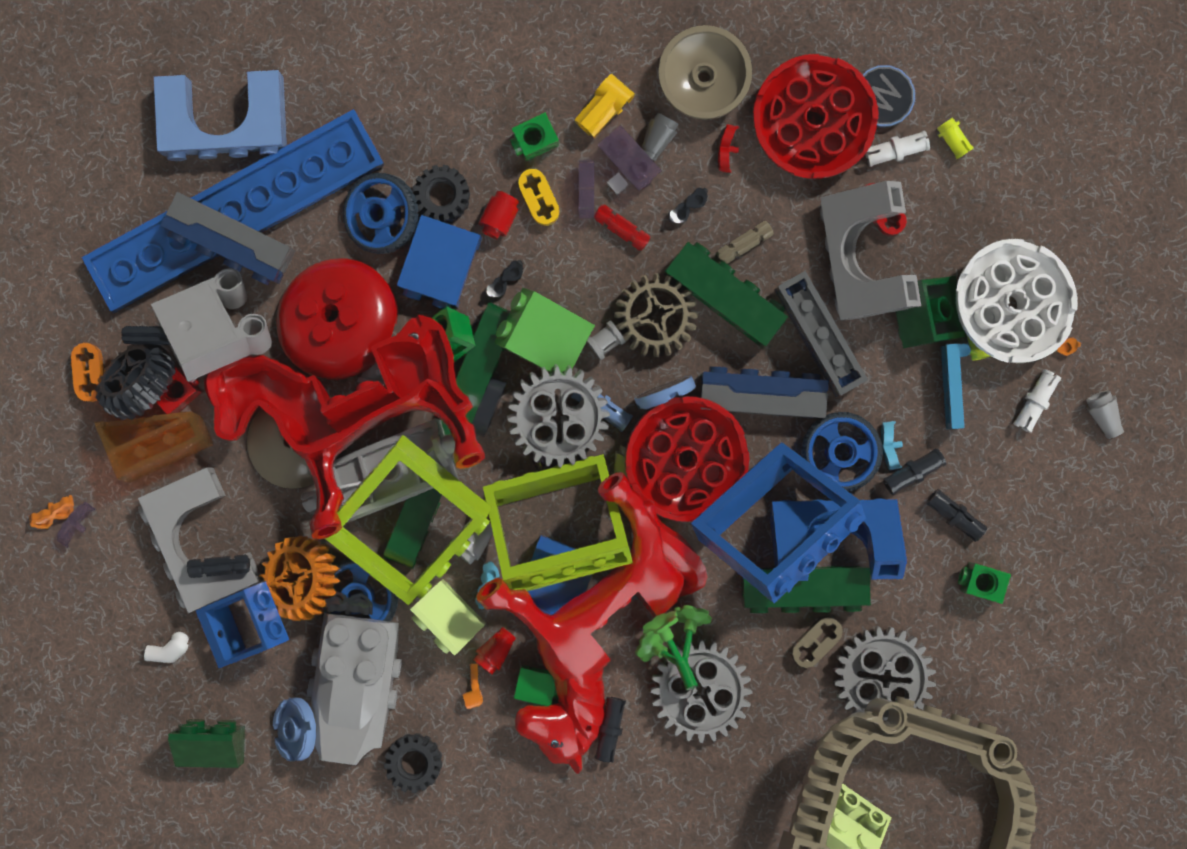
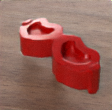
(725, 148)

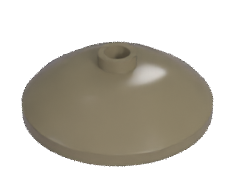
(707, 51)
(272, 457)

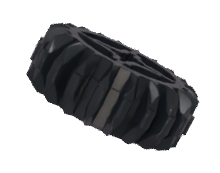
(135, 380)

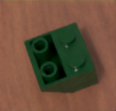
(208, 745)

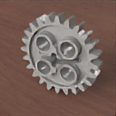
(586, 413)
(888, 649)
(726, 677)

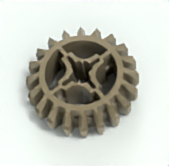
(630, 323)

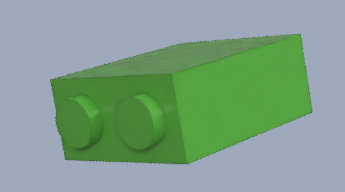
(543, 332)

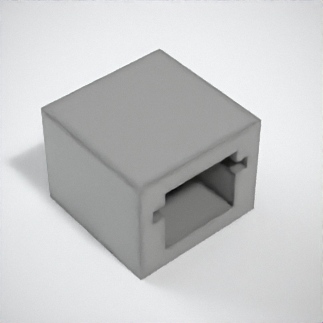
(617, 183)

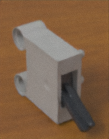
(200, 327)

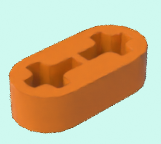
(80, 371)

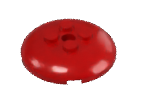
(819, 86)
(344, 345)
(680, 425)

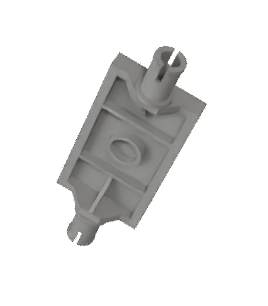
(401, 481)

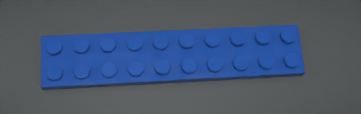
(254, 196)

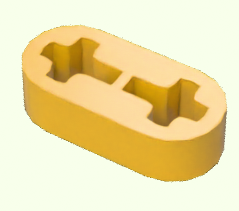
(545, 194)

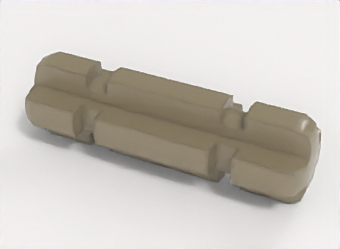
(745, 242)

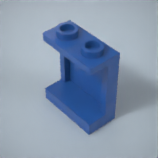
(438, 262)
(555, 596)

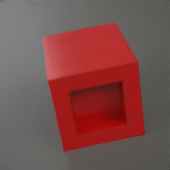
(172, 405)

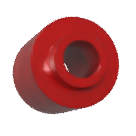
(498, 215)

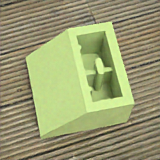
(447, 618)
(856, 823)

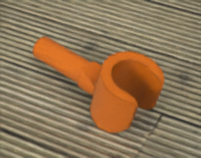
(473, 698)

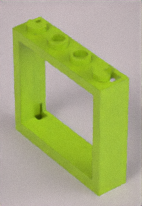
(444, 483)
(567, 564)

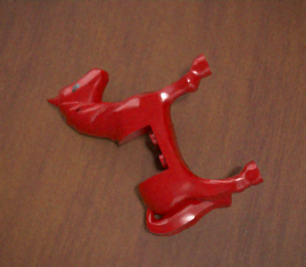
(319, 427)
(660, 574)

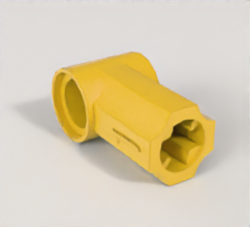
(607, 103)

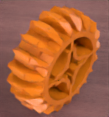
(298, 583)

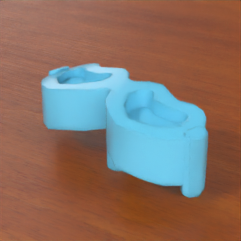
(888, 445)
(489, 573)

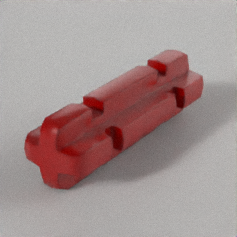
(622, 227)

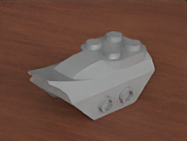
(353, 685)

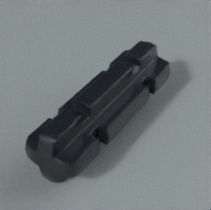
(218, 566)

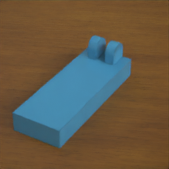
(952, 383)

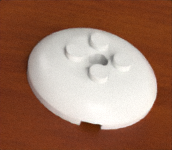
(1042, 293)

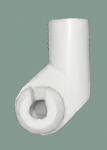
(170, 652)

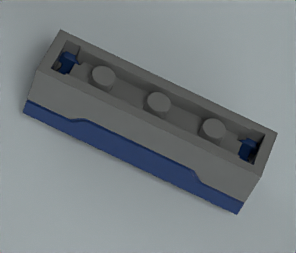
(228, 238)
(820, 334)
(766, 394)

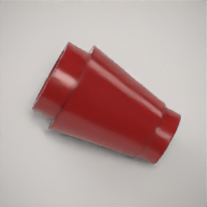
(494, 651)

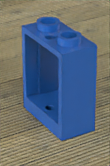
(230, 646)

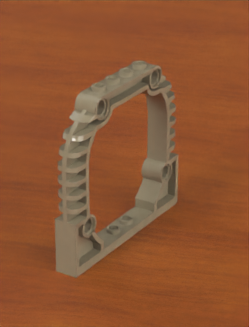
(849, 736)

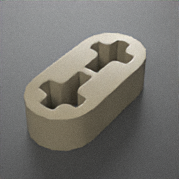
(822, 647)

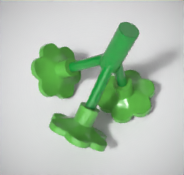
(658, 632)

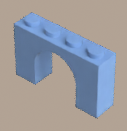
(261, 130)

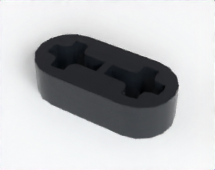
(488, 406)

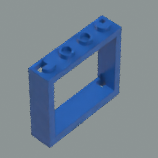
(752, 488)

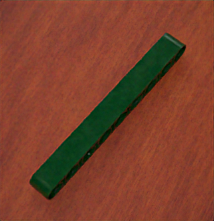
(472, 380)

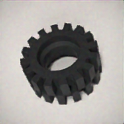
(442, 175)
(413, 781)

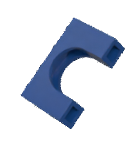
(880, 532)

